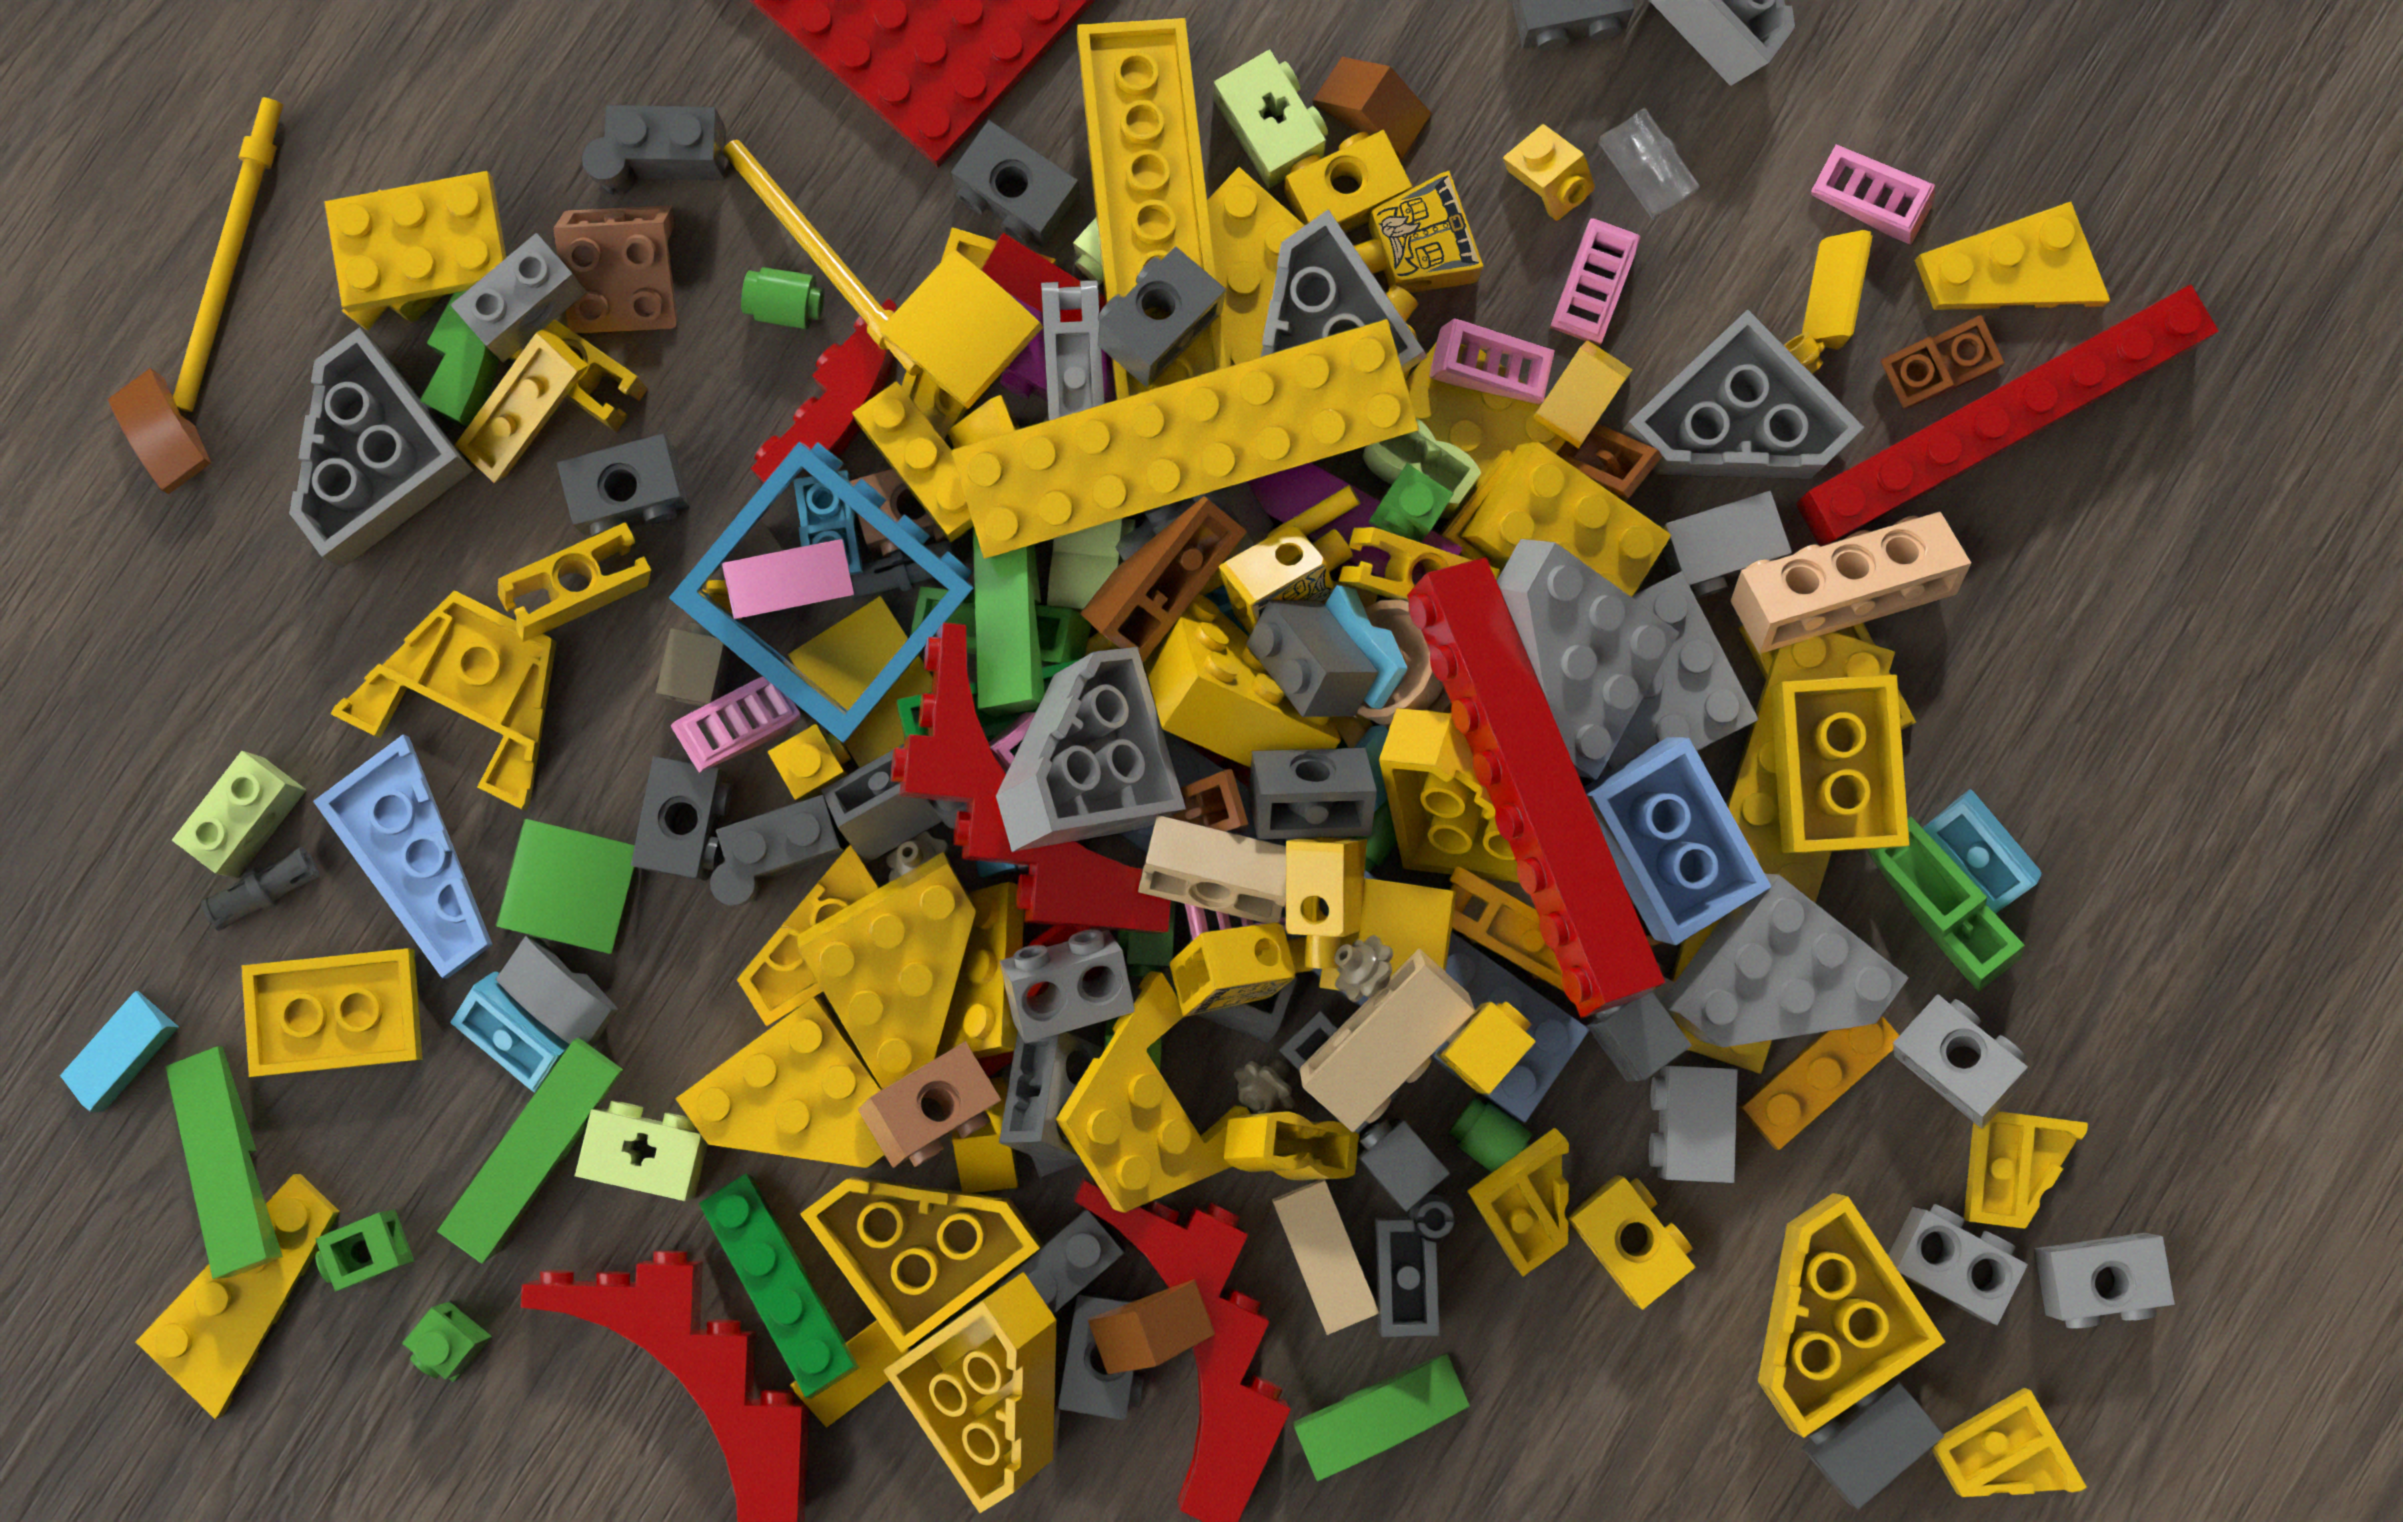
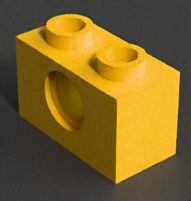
(1363, 158)
(1488, 1046)
(1639, 1274)

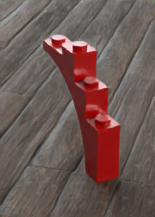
(957, 765)
(662, 1313)
(1235, 1416)

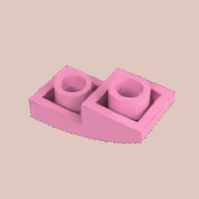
(787, 578)

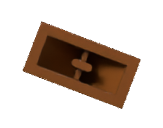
(1372, 100)
(1612, 460)
(1214, 804)
(1151, 1328)

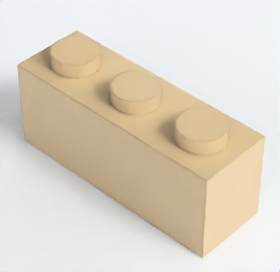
(1387, 1041)

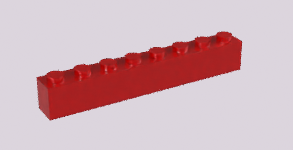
(2006, 416)
(1533, 788)

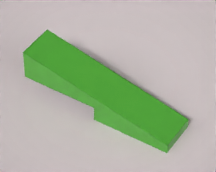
(1007, 631)
(530, 1152)
(219, 1164)

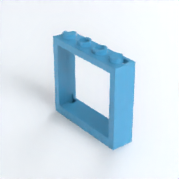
(763, 657)

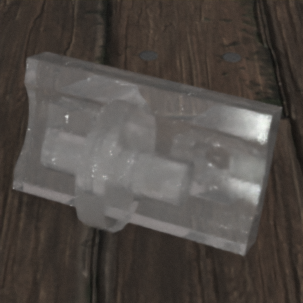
(1649, 163)

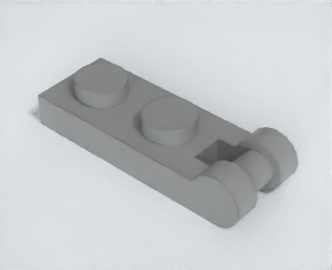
(1072, 349)

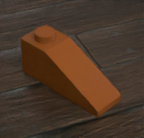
(1163, 578)

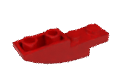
(849, 378)

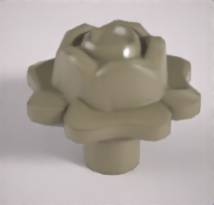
(914, 853)
(1363, 967)
(1264, 1087)

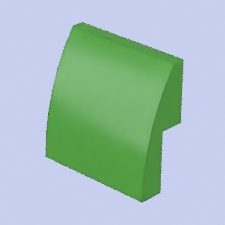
(567, 886)

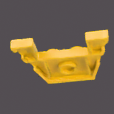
(478, 668)
(1128, 1118)

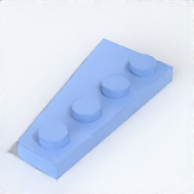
(404, 848)

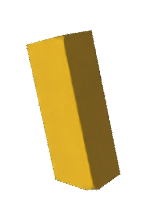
(1837, 288)
(873, 1353)

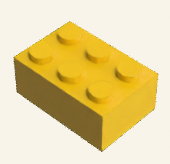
(1555, 502)
(1839, 764)

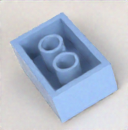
(1674, 840)

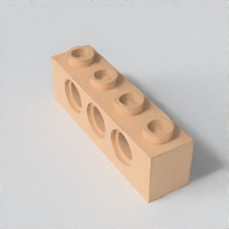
(1849, 581)

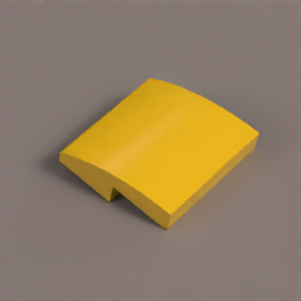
(961, 328)
(1404, 920)

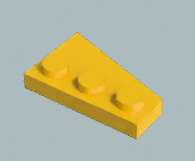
(2024, 262)
(778, 975)
(979, 1001)

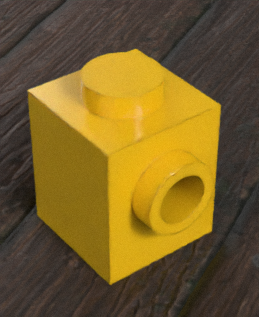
(810, 762)

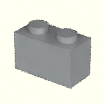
(1724, 542)
(1694, 1124)

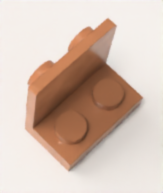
(621, 265)

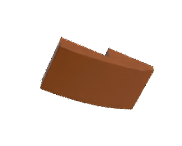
(1942, 362)
(157, 431)

